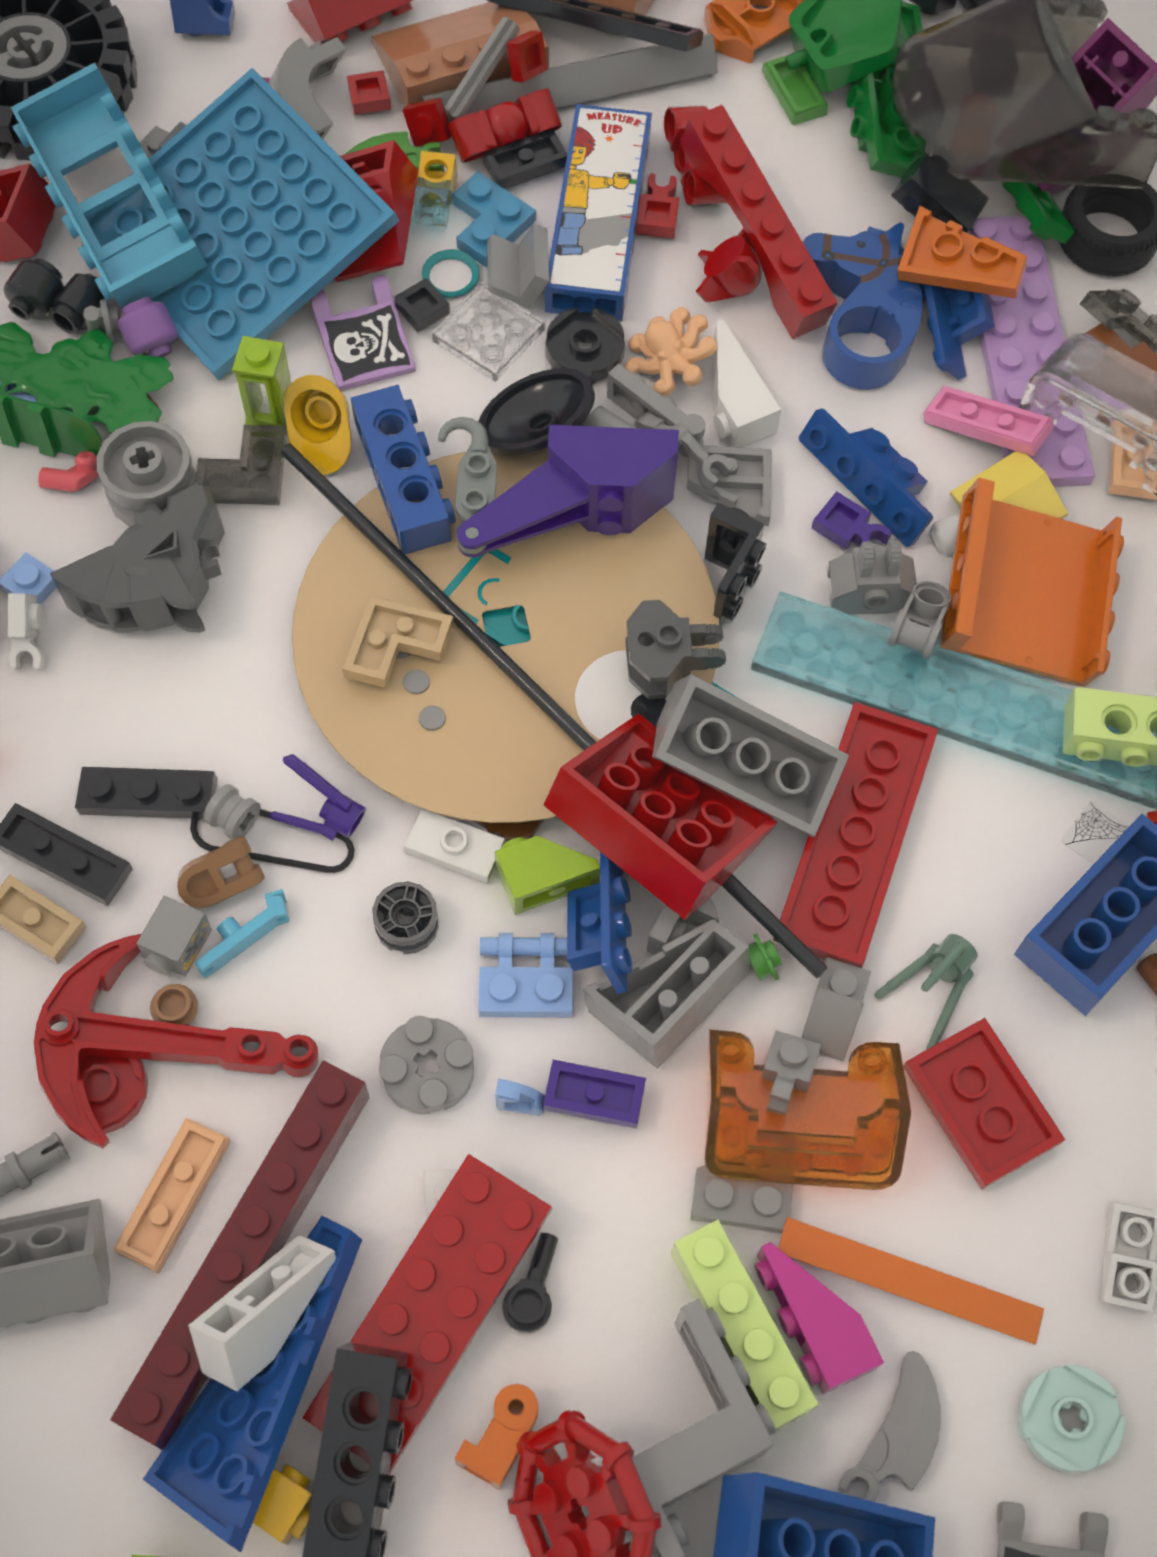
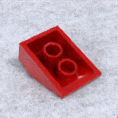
(24, 212)

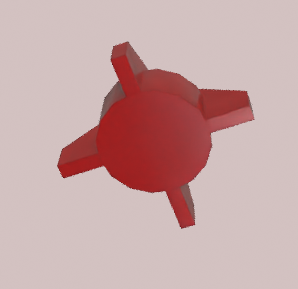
(730, 269)

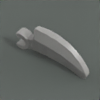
(907, 1434)

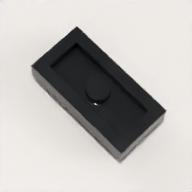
(525, 159)

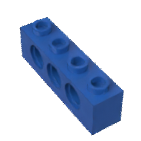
(414, 524)

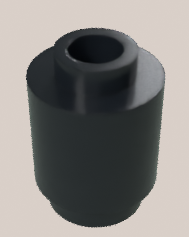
(72, 300)

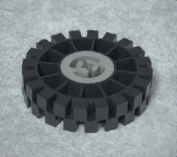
(52, 41)

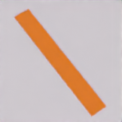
(911, 1280)

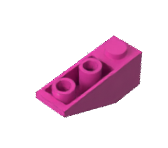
(826, 1328)

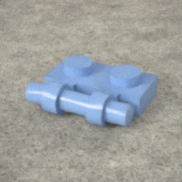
(525, 990)

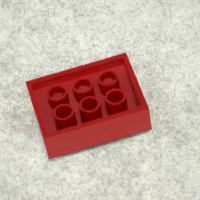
(655, 820)

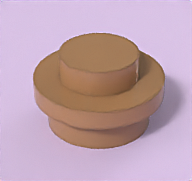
(174, 1005)

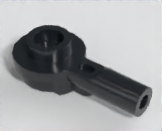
(528, 1303)

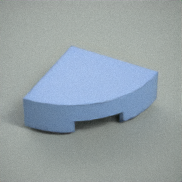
(518, 1098)

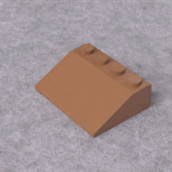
(441, 50)

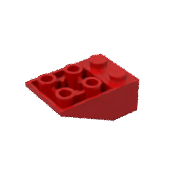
(394, 180)

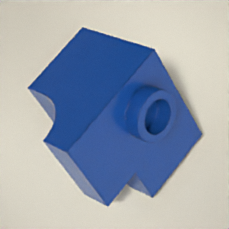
(202, 16)

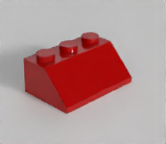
(332, 18)

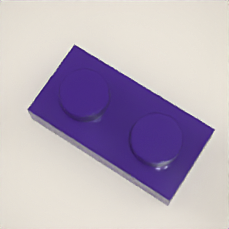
(594, 1094)

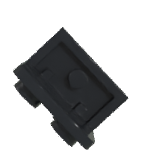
(736, 545)

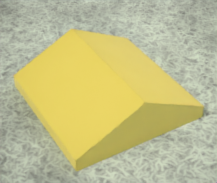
(1019, 483)

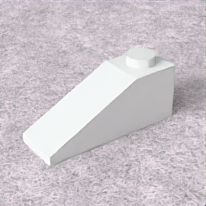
(742, 401)
(257, 1316)

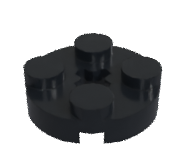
(597, 326)

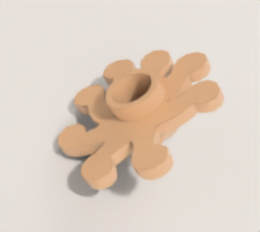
(671, 349)

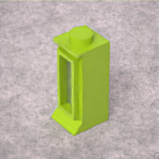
(262, 380)

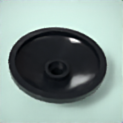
(521, 413)

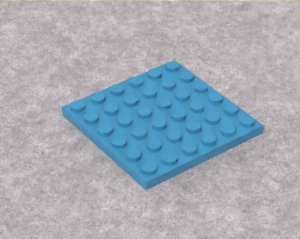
(265, 210)

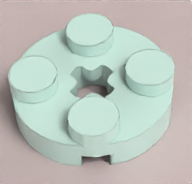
(1098, 1410)

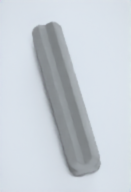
(481, 69)

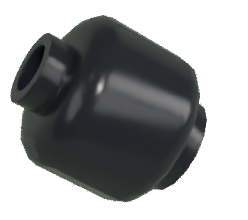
(33, 289)

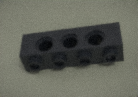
(336, 1479)

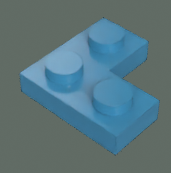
(494, 213)

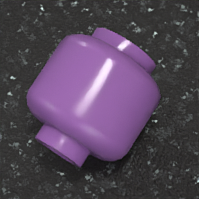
(147, 328)

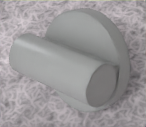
(103, 318)

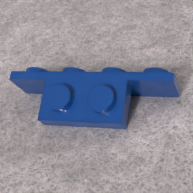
(954, 320)
(871, 473)
(600, 925)

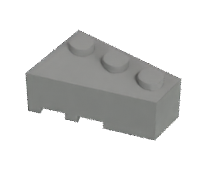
(672, 990)

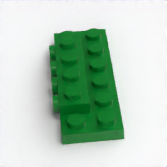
(876, 117)

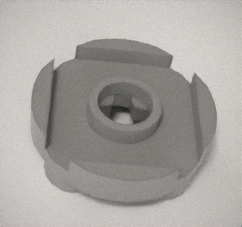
(432, 1091)

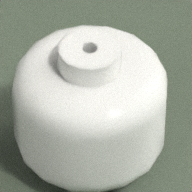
(944, 534)

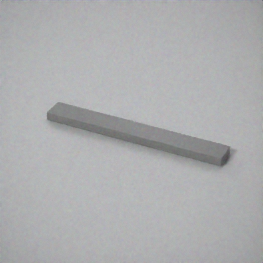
(600, 76)

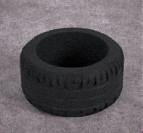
(1104, 252)

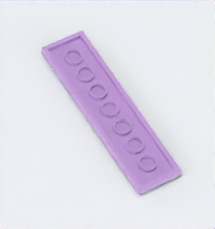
(1022, 339)

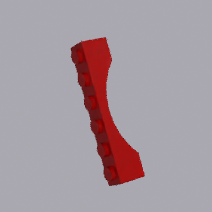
(728, 166)

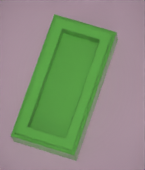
(795, 91)

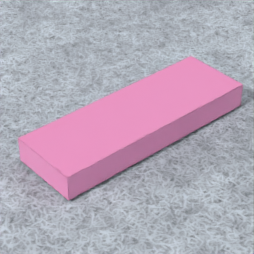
(989, 420)

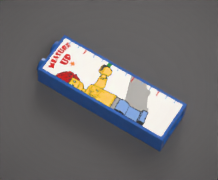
(598, 210)

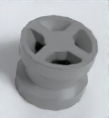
(231, 812)

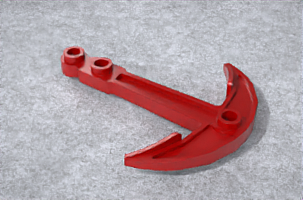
(108, 1035)

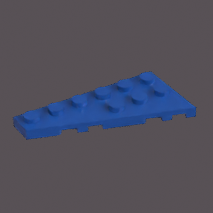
(232, 1438)

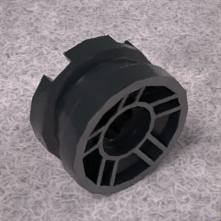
(409, 900)

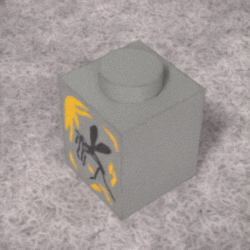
(173, 937)

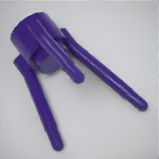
(339, 811)

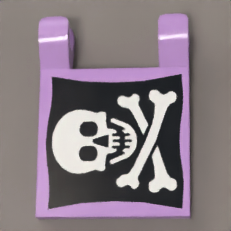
(364, 342)

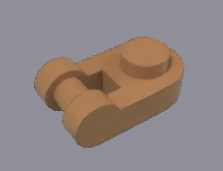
(203, 883)

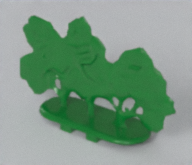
(75, 377)

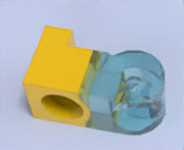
(435, 189)

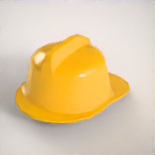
(318, 422)

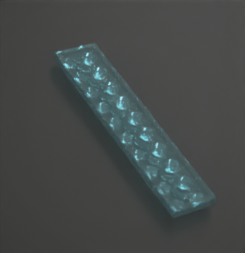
(949, 692)

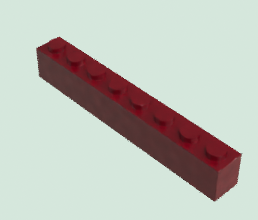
(251, 1236)

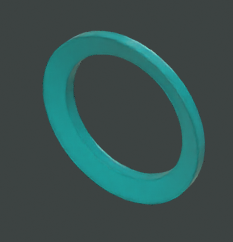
(454, 255)

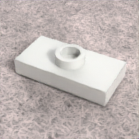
(453, 845)

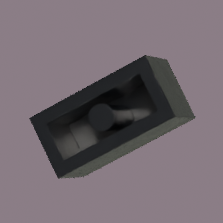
(937, 190)

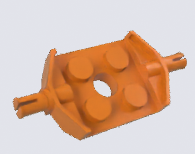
(742, 29)

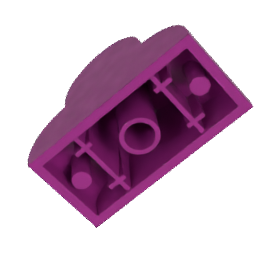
(1113, 74)

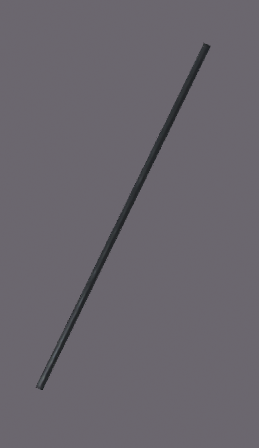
(524, 681)

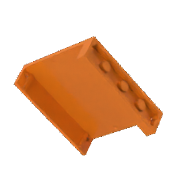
(1031, 589)

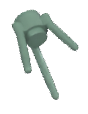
(948, 962)

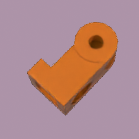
(496, 1453)

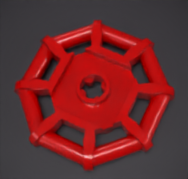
(609, 1491)

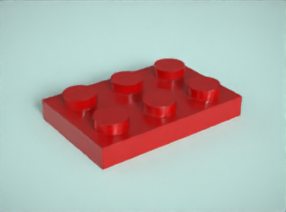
(983, 1103)

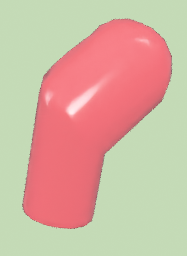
(73, 478)

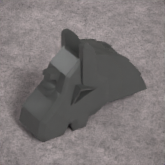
(153, 570)

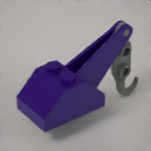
(592, 477)

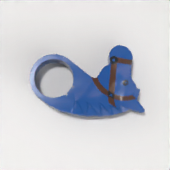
(866, 276)

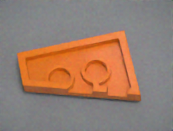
(953, 259)

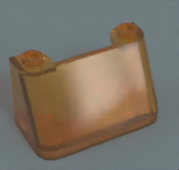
(836, 1134)

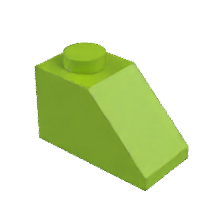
(542, 871)

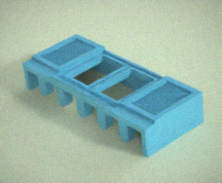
(74, 126)

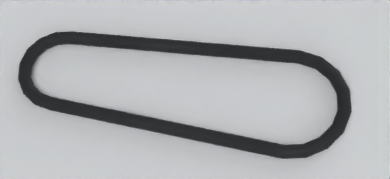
(283, 861)

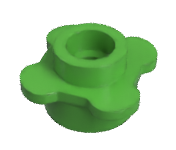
(764, 958)

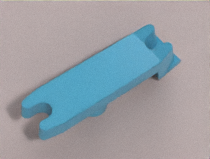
(240, 938)

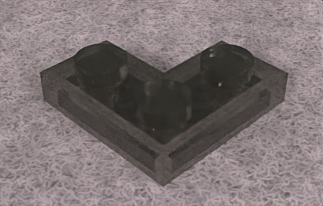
(1122, 311)
(253, 477)

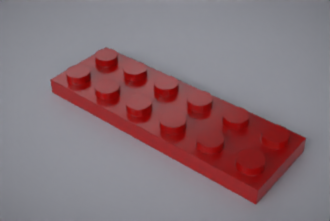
(860, 835)
(445, 1288)

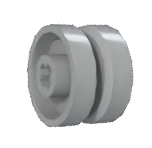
(143, 467)

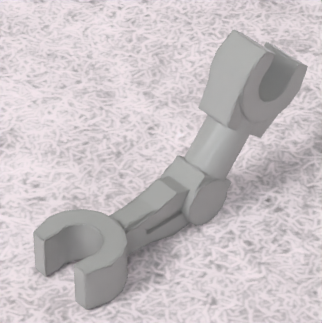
(692, 448)

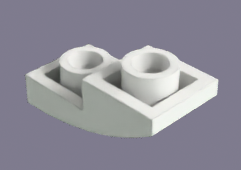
(1130, 1257)

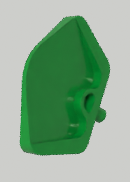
(844, 39)

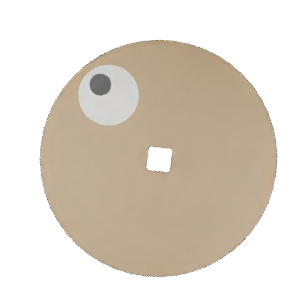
(496, 744)

